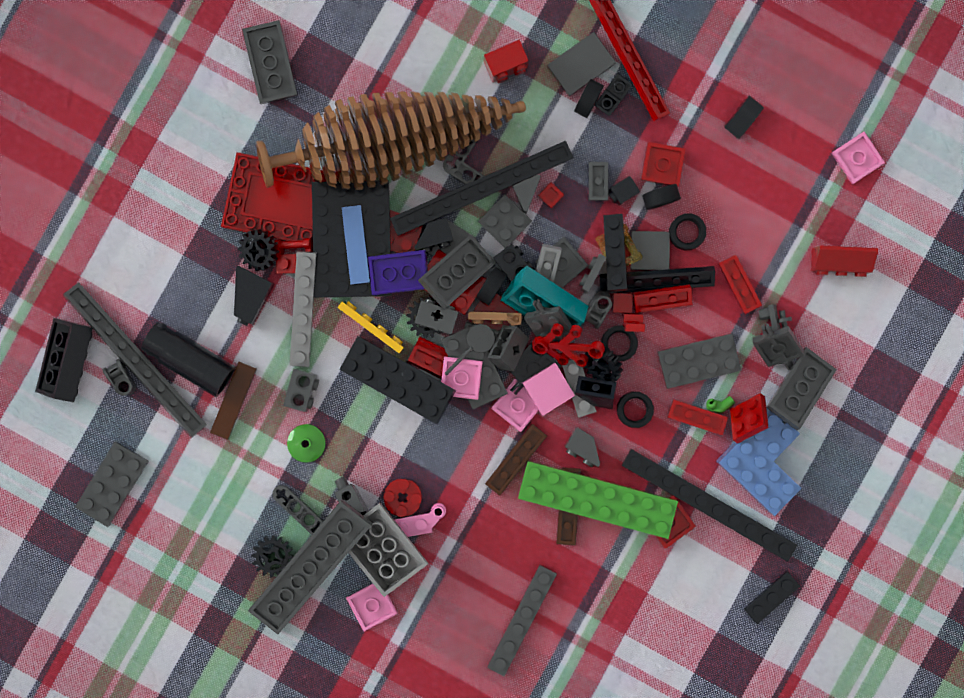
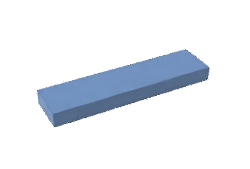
(355, 244)

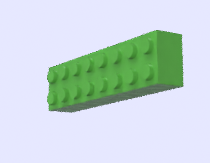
(598, 499)

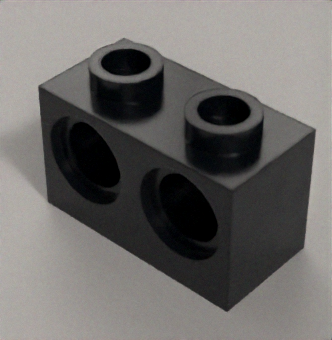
(510, 268)

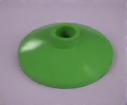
(313, 436)

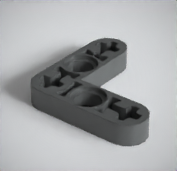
(461, 166)

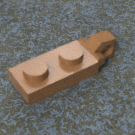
(495, 317)

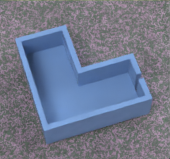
(754, 466)

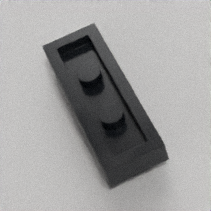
(771, 597)

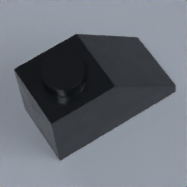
(596, 391)

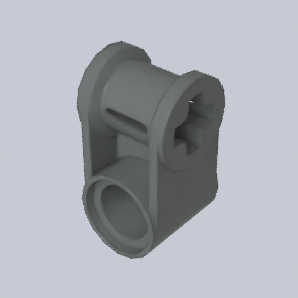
(597, 312)
(117, 375)

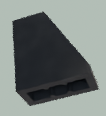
(250, 295)

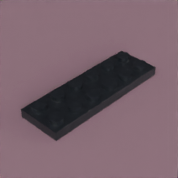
(397, 380)

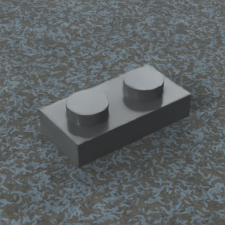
(598, 181)

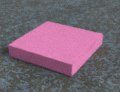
(858, 157)
(464, 377)
(548, 389)
(517, 408)
(371, 607)

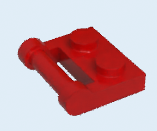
(287, 262)

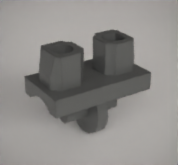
(771, 313)

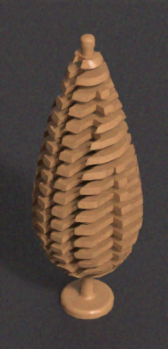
(388, 136)

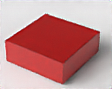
(550, 195)
(622, 303)

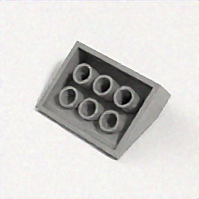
(386, 552)

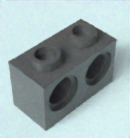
(296, 388)

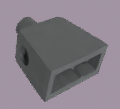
(355, 501)

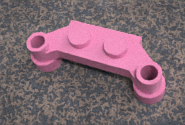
(421, 523)

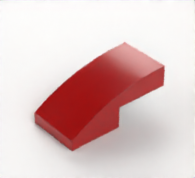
(633, 322)

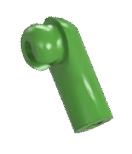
(718, 406)

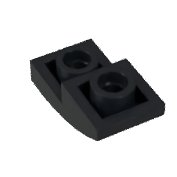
(613, 94)
(744, 117)

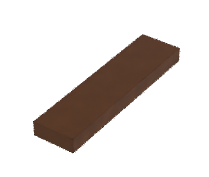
(233, 400)
(515, 459)
(567, 522)

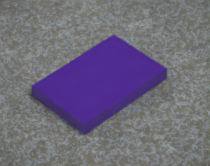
(397, 272)

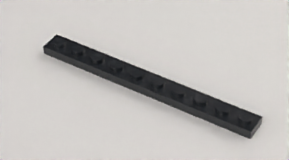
(481, 188)
(709, 505)

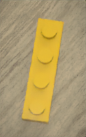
(365, 321)

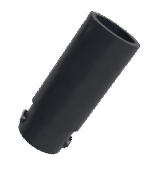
(188, 359)

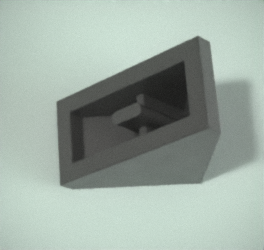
(525, 191)

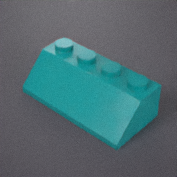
(531, 285)

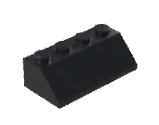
(64, 360)

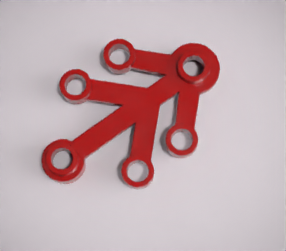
(545, 345)

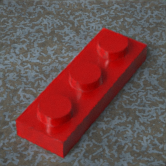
(740, 284)
(662, 298)
(697, 417)

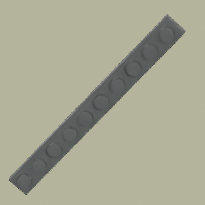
(134, 360)

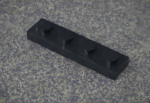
(615, 252)

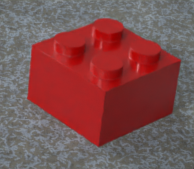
(506, 61)

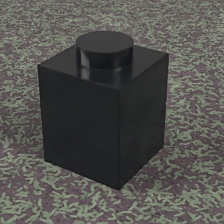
(623, 191)

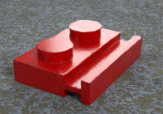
(428, 357)

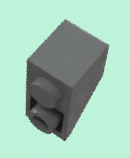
(583, 444)

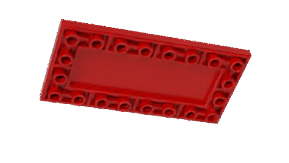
(279, 209)

